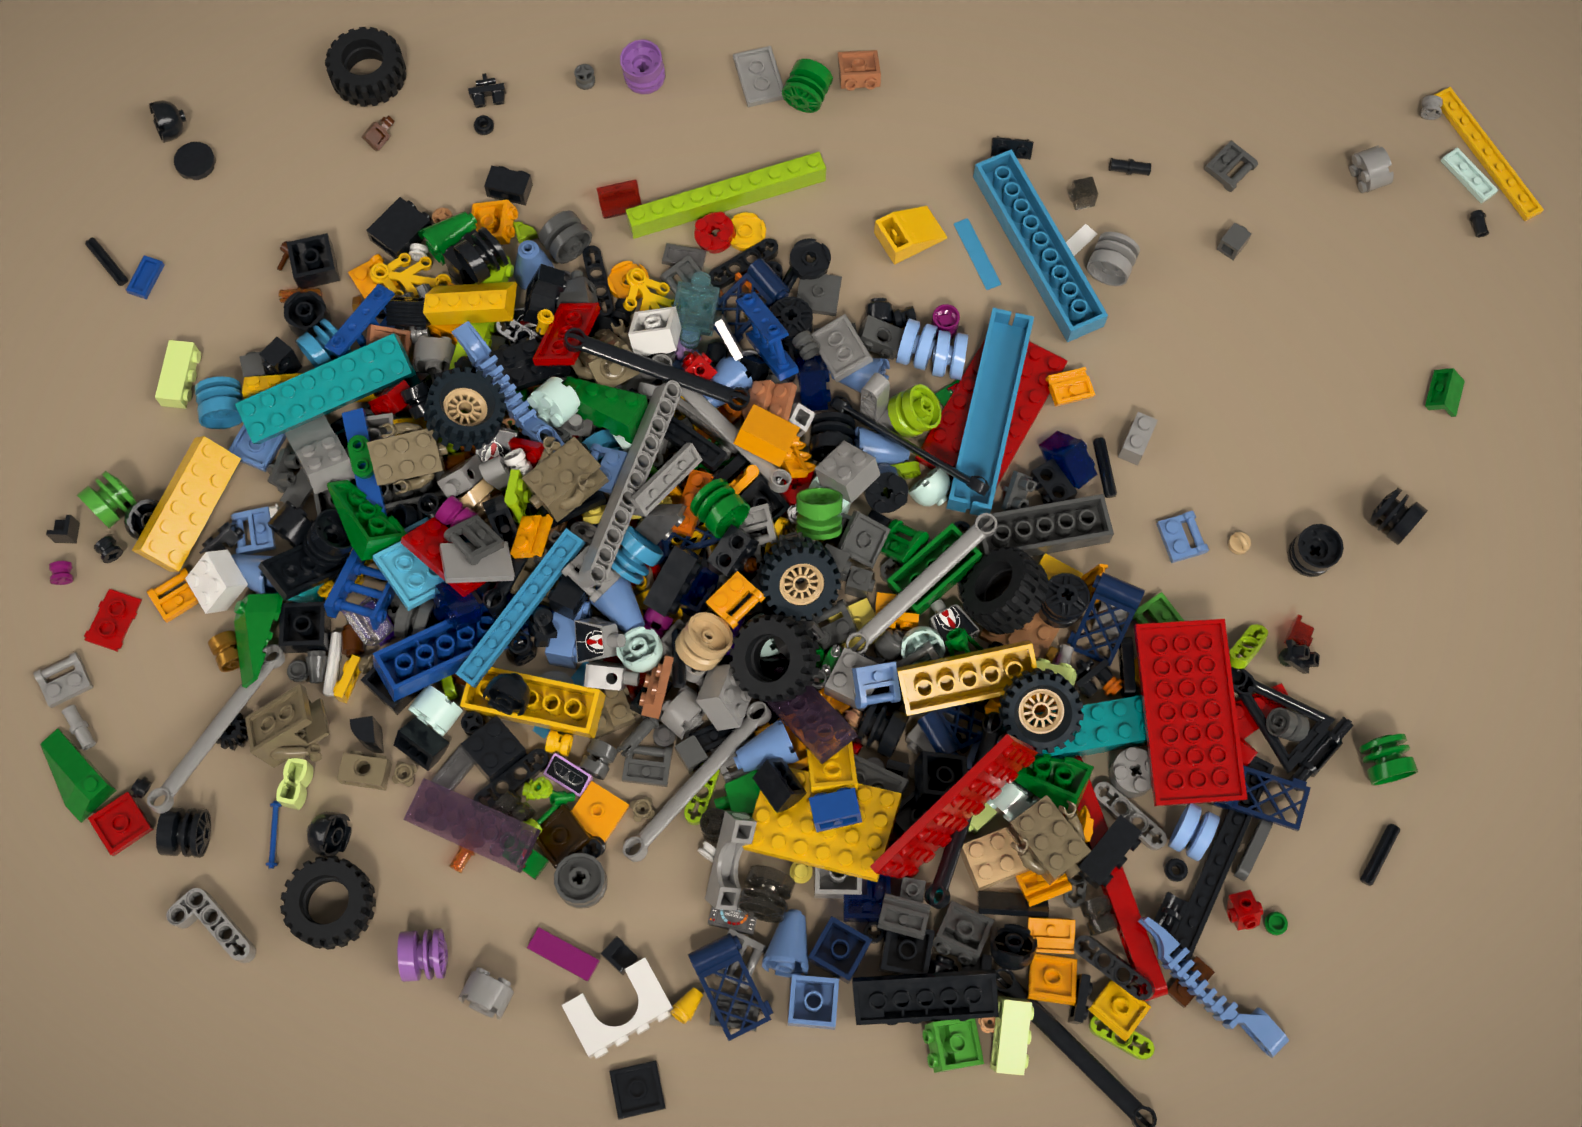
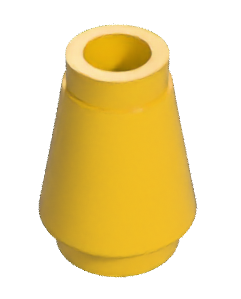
(686, 1006)

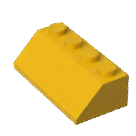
(470, 303)

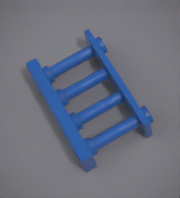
(360, 320)
(767, 336)
(346, 584)

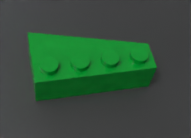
(610, 407)

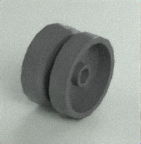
(565, 237)
(415, 620)
(577, 867)

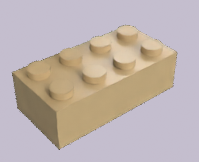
(991, 859)

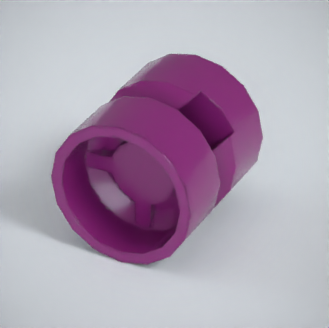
(946, 319)
(453, 513)
(664, 622)

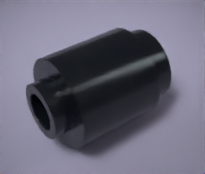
(716, 352)

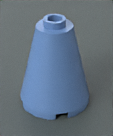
(528, 261)
(731, 374)
(859, 378)
(880, 447)
(253, 575)
(620, 606)
(769, 744)
(788, 947)

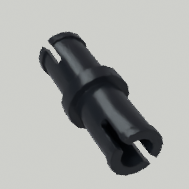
(1129, 166)

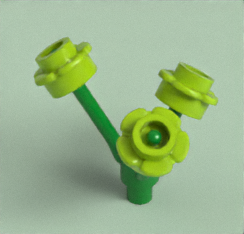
(543, 789)

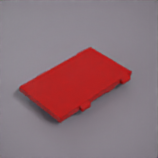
(113, 620)

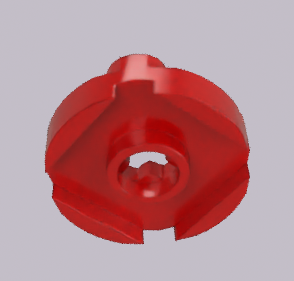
(709, 223)

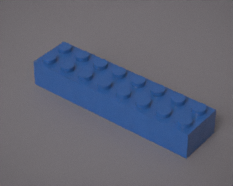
(431, 654)

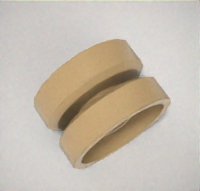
(704, 641)

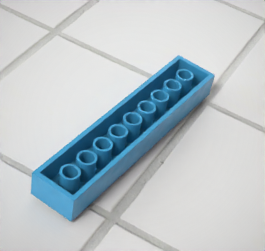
(1040, 246)

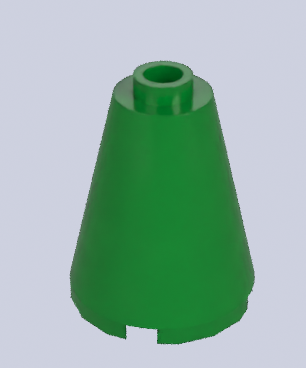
(447, 233)

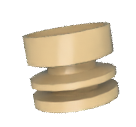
(476, 495)

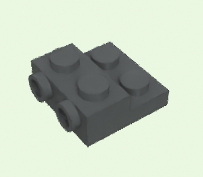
(963, 933)

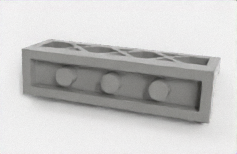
(698, 420)
(665, 480)

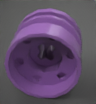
(642, 66)
(417, 955)

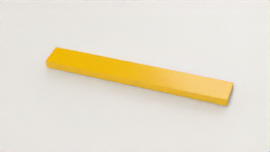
(1489, 155)

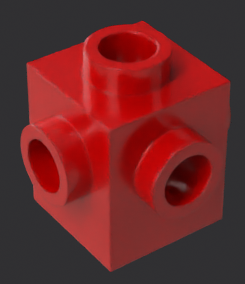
(699, 365)
(1244, 910)

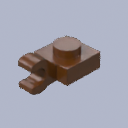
(376, 133)

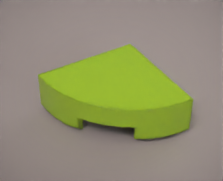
(524, 232)

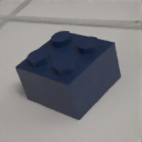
(839, 950)

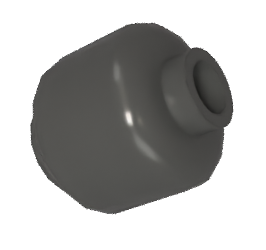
(889, 644)

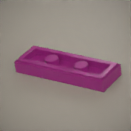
(563, 954)

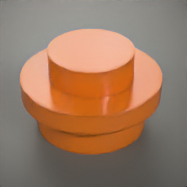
(1113, 686)

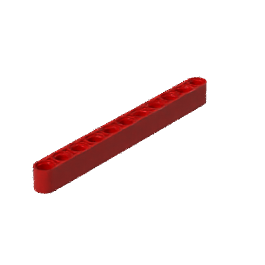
(1131, 932)

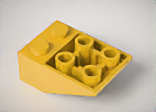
(908, 232)

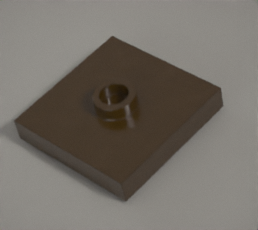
(562, 835)

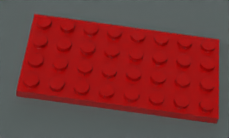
(1031, 396)
(1190, 712)
(955, 808)

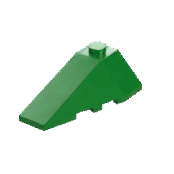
(364, 523)
(252, 632)
(76, 777)
(1056, 778)

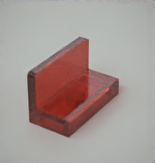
(618, 197)

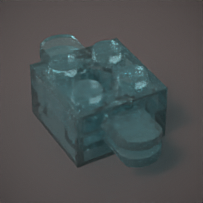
(697, 308)

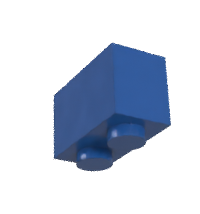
(835, 809)

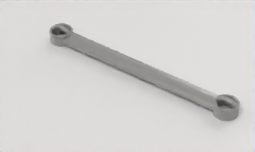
(730, 433)
(922, 583)
(212, 734)
(696, 782)

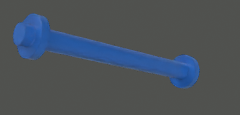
(271, 864)

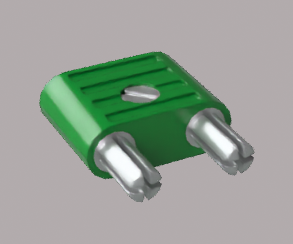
(830, 660)

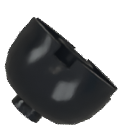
(167, 119)
(138, 516)
(508, 693)
(329, 833)
(1013, 947)

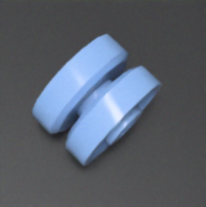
(917, 344)
(946, 354)
(1196, 832)

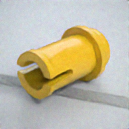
(544, 318)

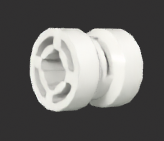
(517, 461)

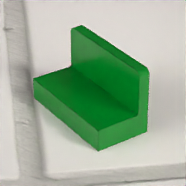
(1445, 391)

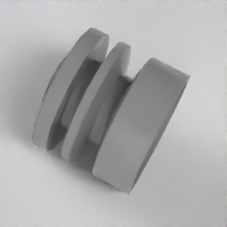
(1113, 258)

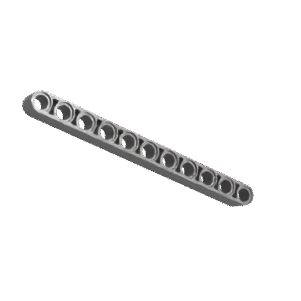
(634, 470)

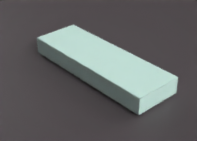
(1469, 175)

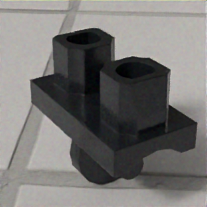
(478, 94)
(541, 627)
(1298, 657)
(1100, 671)
(1170, 912)

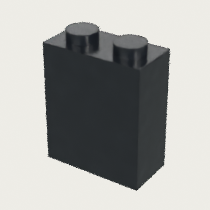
(398, 228)

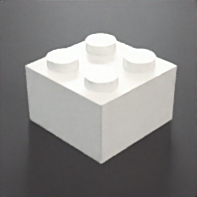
(655, 331)
(216, 581)

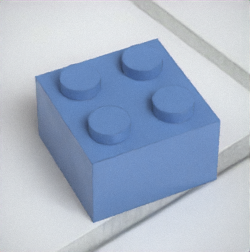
(813, 1002)

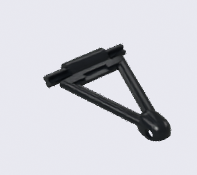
(1309, 753)

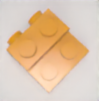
(496, 218)

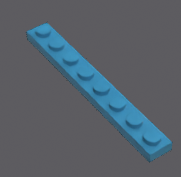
(520, 608)

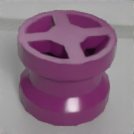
(60, 572)

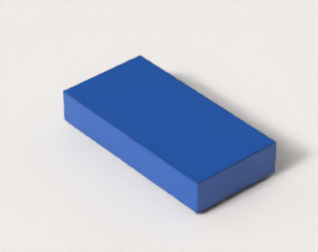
(145, 277)

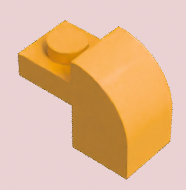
(905, 621)

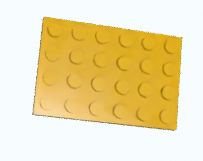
(842, 849)

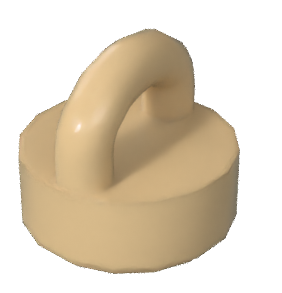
(1239, 543)

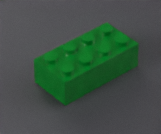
(923, 559)

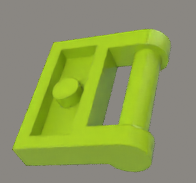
(517, 495)

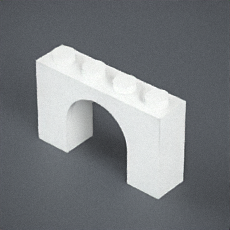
(651, 1006)

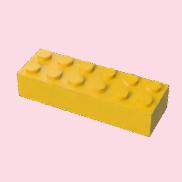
(186, 504)
(963, 677)
(551, 704)

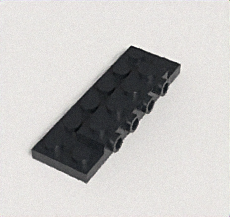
(518, 365)
(925, 997)

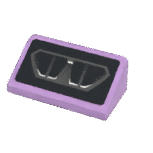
(567, 775)

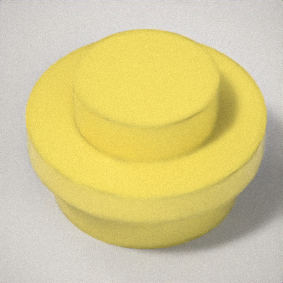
(800, 872)

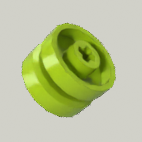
(914, 411)

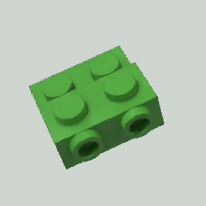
(952, 1045)

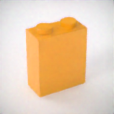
(767, 436)

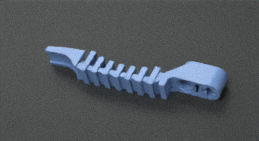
(518, 410)
(1256, 1025)

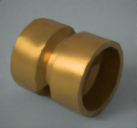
(225, 649)

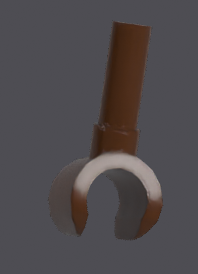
(284, 249)

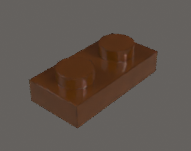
(1180, 993)

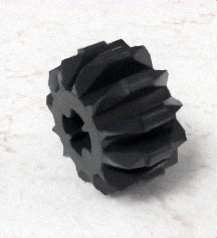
(237, 735)

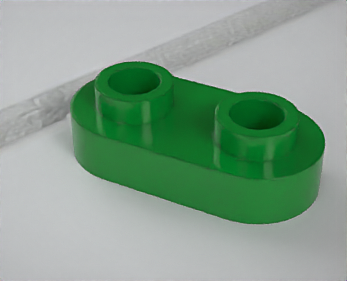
(360, 456)

